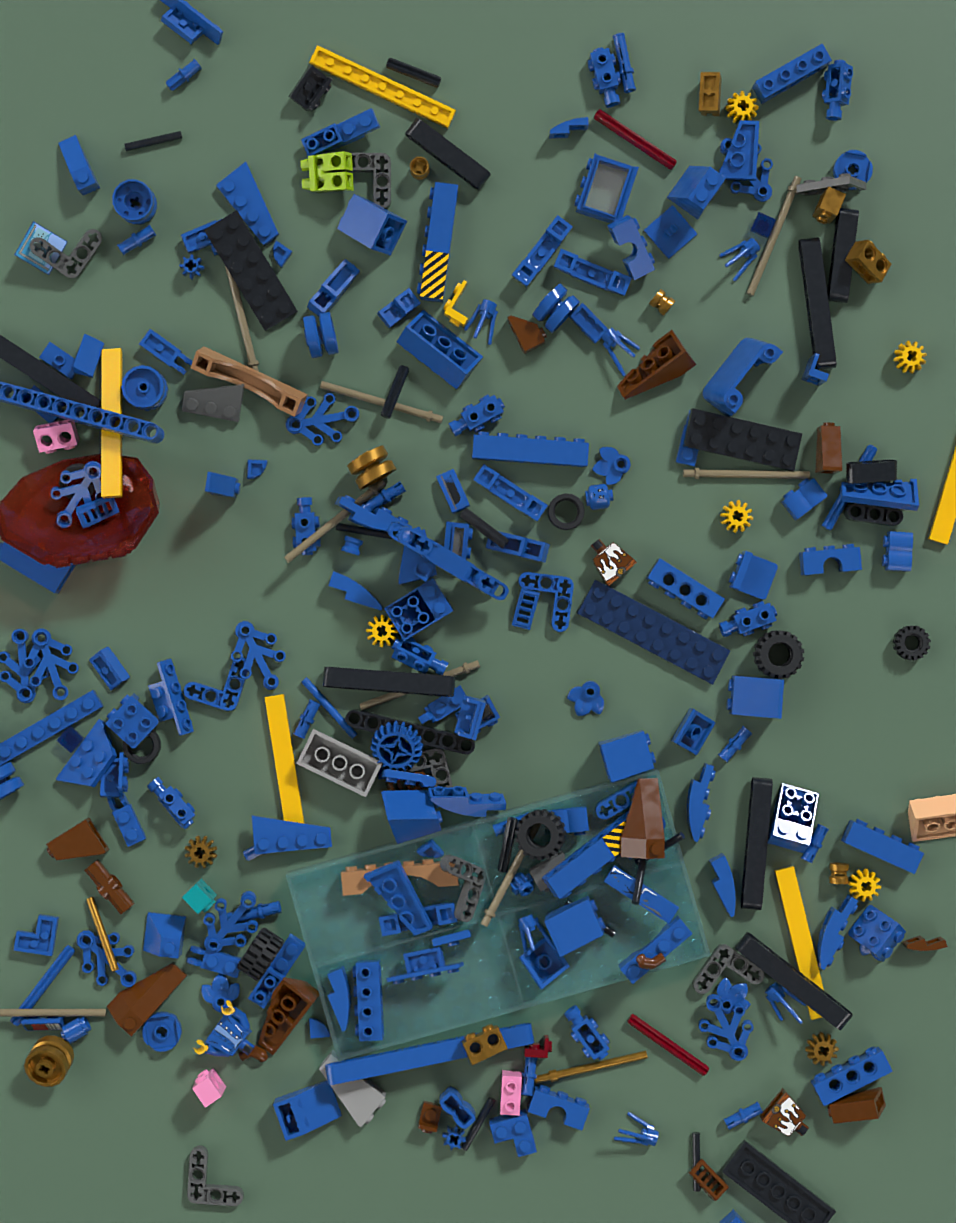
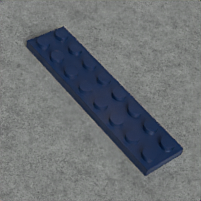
(653, 632)

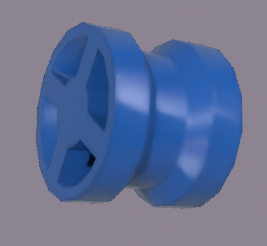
(352, 545)

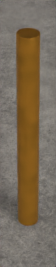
(102, 934)

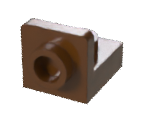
(429, 1117)

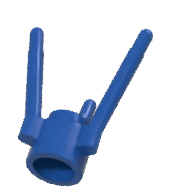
(748, 249)
(487, 309)
(614, 338)
(528, 924)
(776, 993)
(647, 1135)

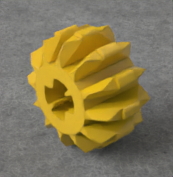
(747, 103)
(916, 360)
(737, 509)
(375, 632)
(860, 891)

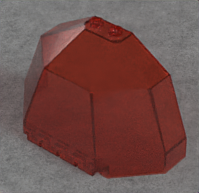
(31, 513)

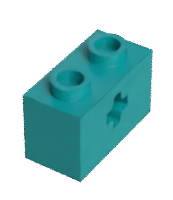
(200, 897)

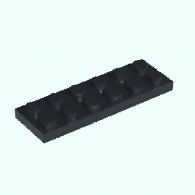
(250, 270)
(742, 439)
(775, 1187)

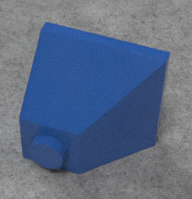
(164, 934)

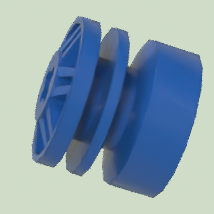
(130, 191)

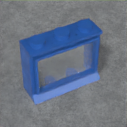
(605, 189)

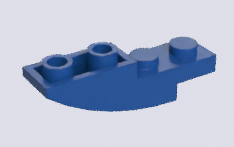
(341, 134)
(362, 515)
(459, 801)
(697, 810)
(829, 936)
(277, 970)

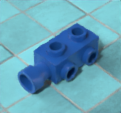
(601, 70)
(838, 88)
(481, 411)
(305, 531)
(754, 617)
(417, 656)
(176, 806)
(588, 1036)

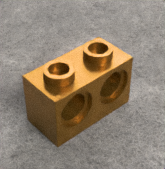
(828, 205)
(868, 261)
(486, 1050)

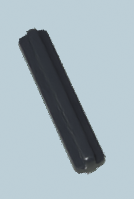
(413, 72)
(394, 392)
(484, 528)
(507, 844)

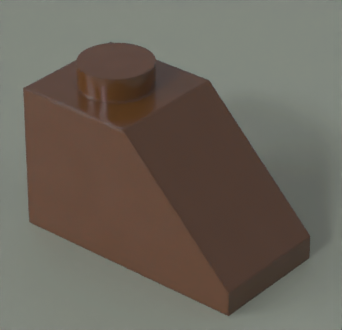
(527, 333)

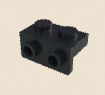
(310, 88)

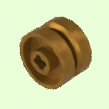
(370, 464)
(49, 1061)

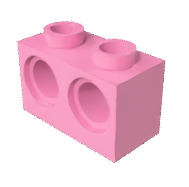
(55, 431)
(209, 1087)
(510, 1092)

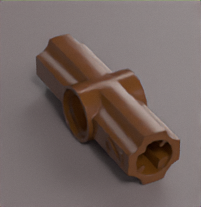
(109, 886)

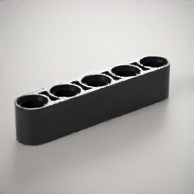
(447, 154)
(843, 240)

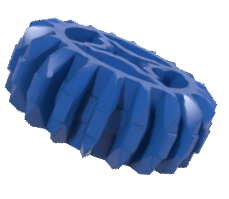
(410, 752)

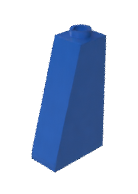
(45, 575)

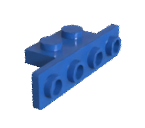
(189, 22)
(169, 698)
(424, 962)

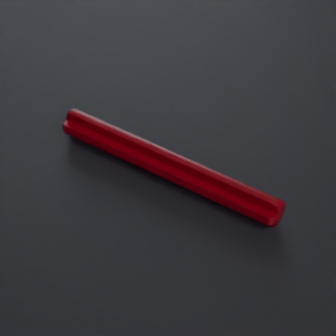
(635, 139)
(668, 1045)

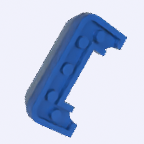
(721, 388)

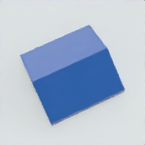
(543, 963)

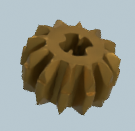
(195, 846)
(828, 1045)

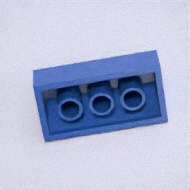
(439, 349)

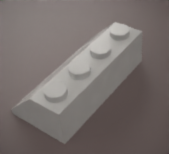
(339, 763)

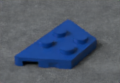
(90, 759)

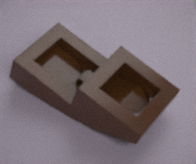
(919, 943)

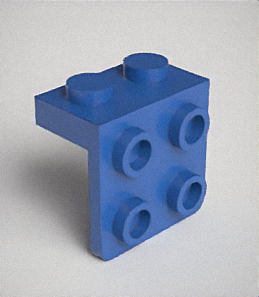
(753, 575)
(131, 721)
(114, 781)
(877, 932)

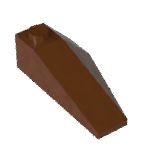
(662, 364)
(644, 828)
(139, 1002)
(287, 1007)

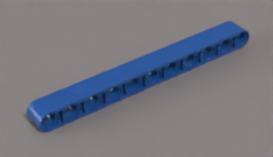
(74, 408)
(419, 1055)

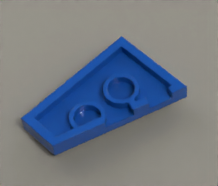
(742, 154)

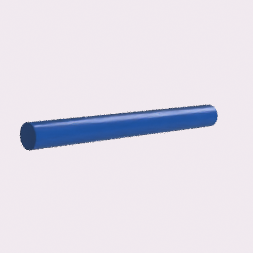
(330, 709)

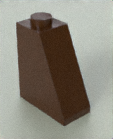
(828, 449)
(78, 842)
(858, 1106)

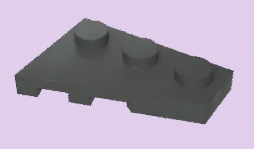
(841, 184)
(215, 402)

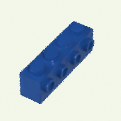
(369, 1000)

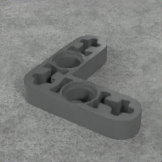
(373, 166)
(64, 259)
(435, 766)
(471, 882)
(729, 962)
(205, 1189)

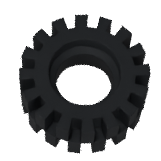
(922, 647)

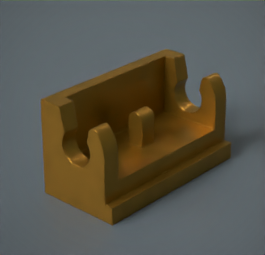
(710, 93)

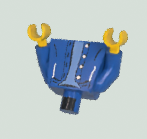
(228, 1034)

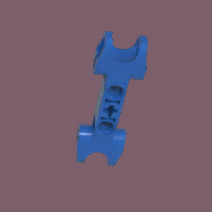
(447, 560)

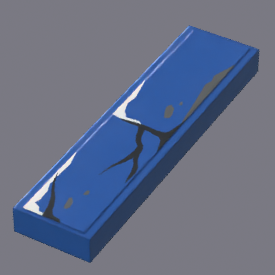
(649, 898)

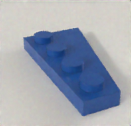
(246, 198)
(893, 495)
(280, 836)
(400, 895)

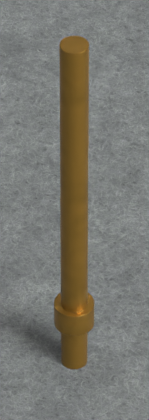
(554, 1075)

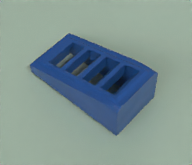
(86, 522)
(534, 603)

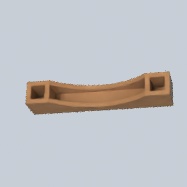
(224, 368)
(355, 883)

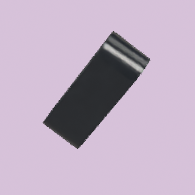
(871, 471)
(882, 512)

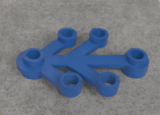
(756, 185)
(319, 419)
(80, 490)
(256, 651)
(49, 660)
(21, 670)
(229, 925)
(102, 959)
(727, 1031)

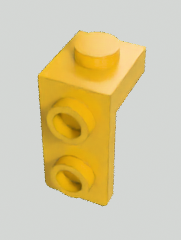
(455, 317)

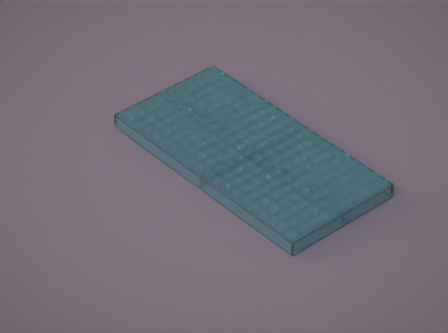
(493, 978)

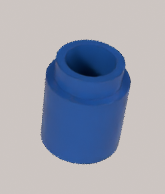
(75, 1029)

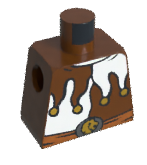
(611, 561)
(784, 1115)

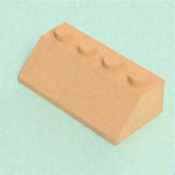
(932, 818)

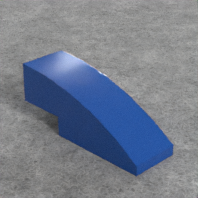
(333, 288)
(522, 547)
(355, 592)
(724, 883)
(340, 996)

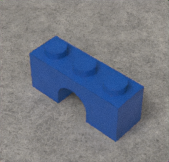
(639, 261)
(847, 558)
(543, 1100)

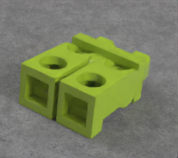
(321, 176)

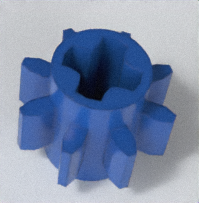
(188, 262)
(522, 884)
(451, 1141)

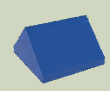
(693, 731)

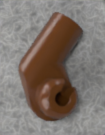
(650, 963)
(257, 1053)

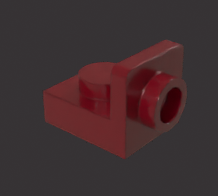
(538, 1051)

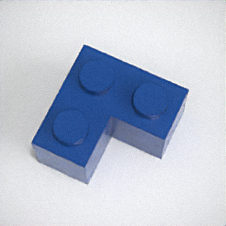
(517, 1128)

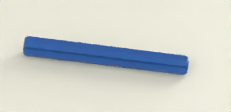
(839, 505)
(45, 981)

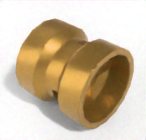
(418, 164)
(662, 302)
(838, 873)

